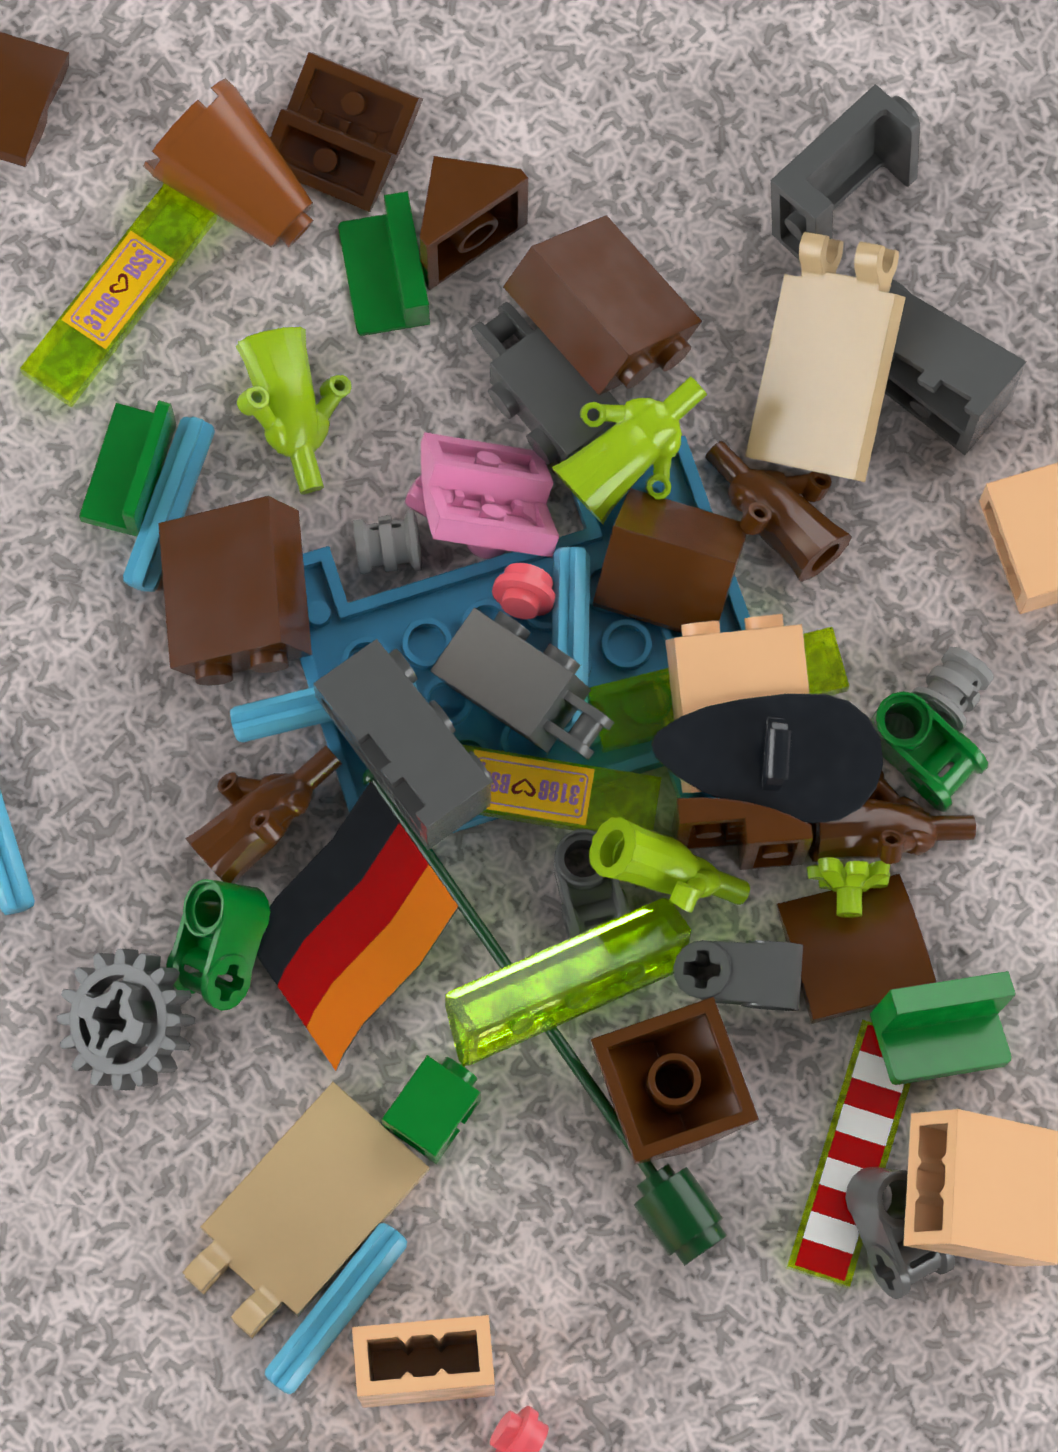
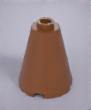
(233, 169)

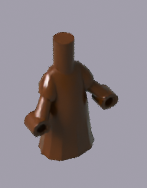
(780, 514)
(257, 815)
(887, 829)

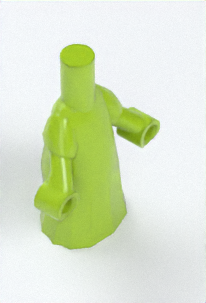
(286, 401)
(643, 436)
(660, 864)

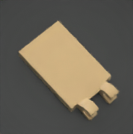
(828, 361)
(306, 1208)

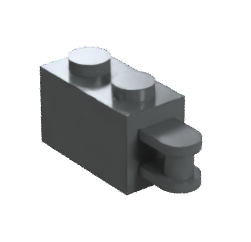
(539, 387)
(519, 683)

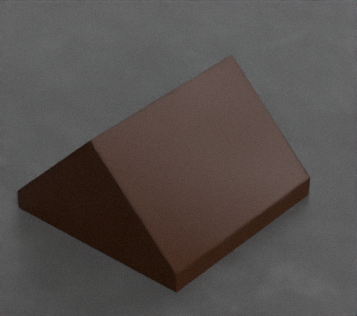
(468, 213)
(668, 562)
(674, 1082)

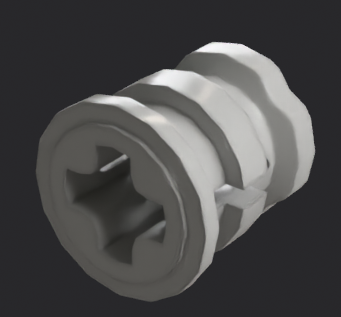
(388, 543)
(955, 686)

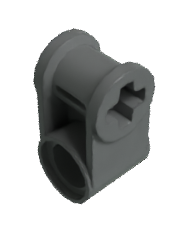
(585, 899)
(751, 973)
(882, 1232)

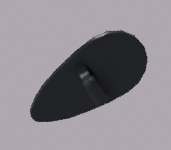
(778, 751)

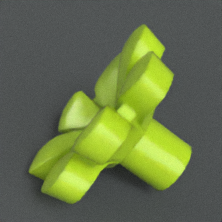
(849, 881)

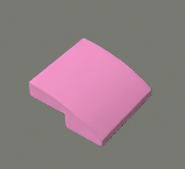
(487, 495)

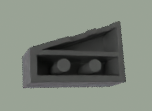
(949, 373)
(405, 742)

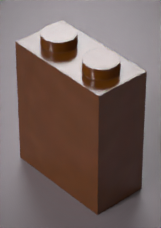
(603, 305)
(235, 590)

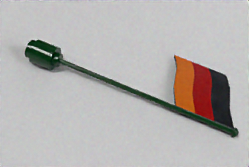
(367, 921)

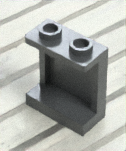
(865, 137)

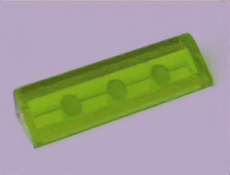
(565, 981)

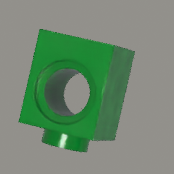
(433, 1106)

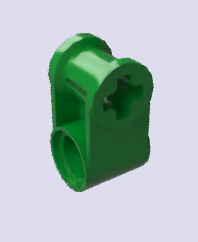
(928, 751)
(219, 937)

